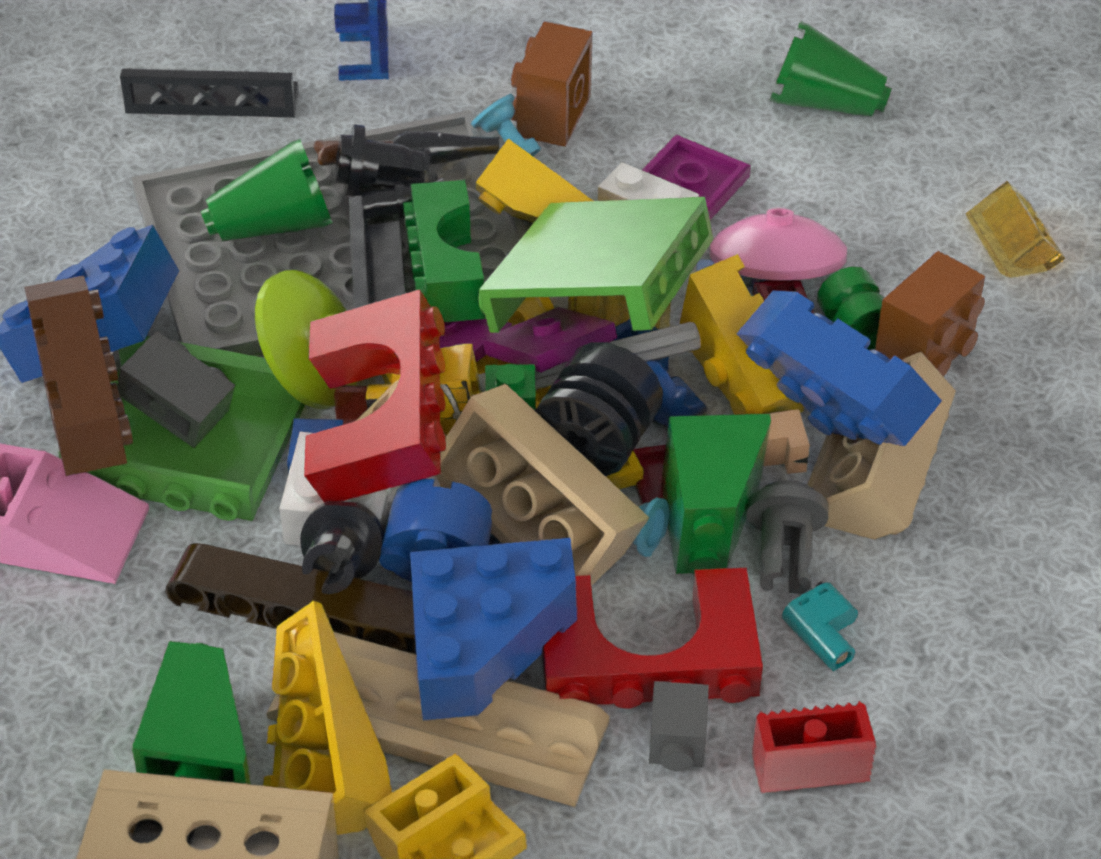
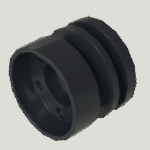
(603, 403)

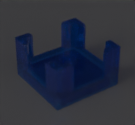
(364, 23)

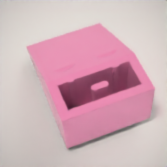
(63, 521)

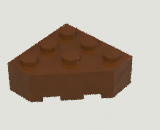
(78, 375)

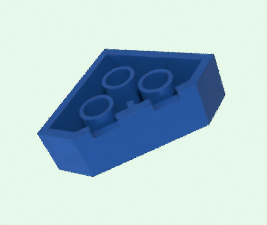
(132, 283)
(835, 374)
(486, 618)

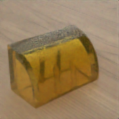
(1014, 233)

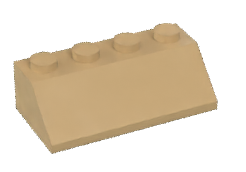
(538, 482)
(876, 485)

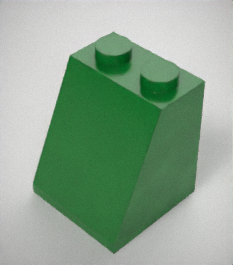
(707, 481)
(192, 719)

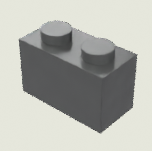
(175, 388)

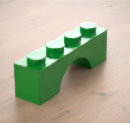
(435, 227)

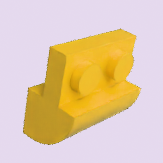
(443, 817)

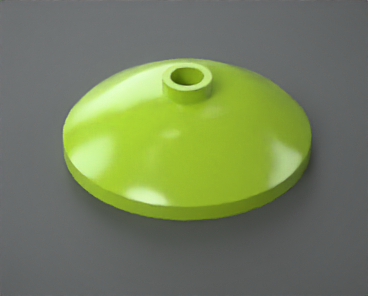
(282, 323)

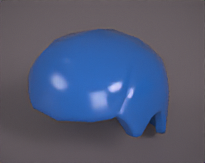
(677, 396)

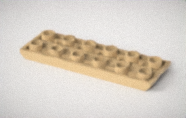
(518, 741)

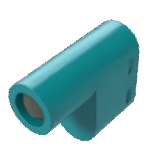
(818, 618)

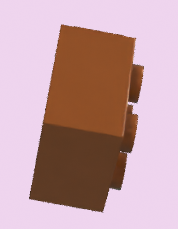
(553, 83)
(933, 313)

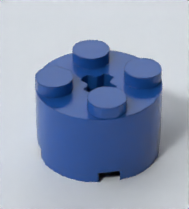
(433, 520)

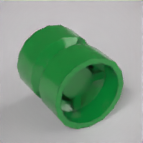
(854, 300)

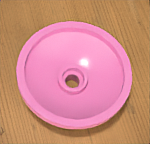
(780, 246)

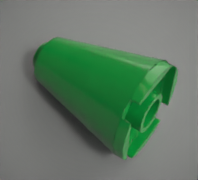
(829, 77)
(269, 199)

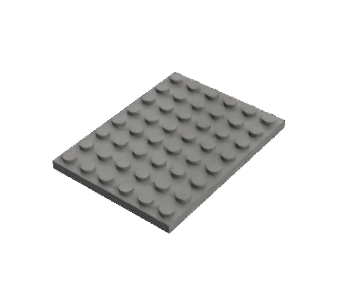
(221, 280)

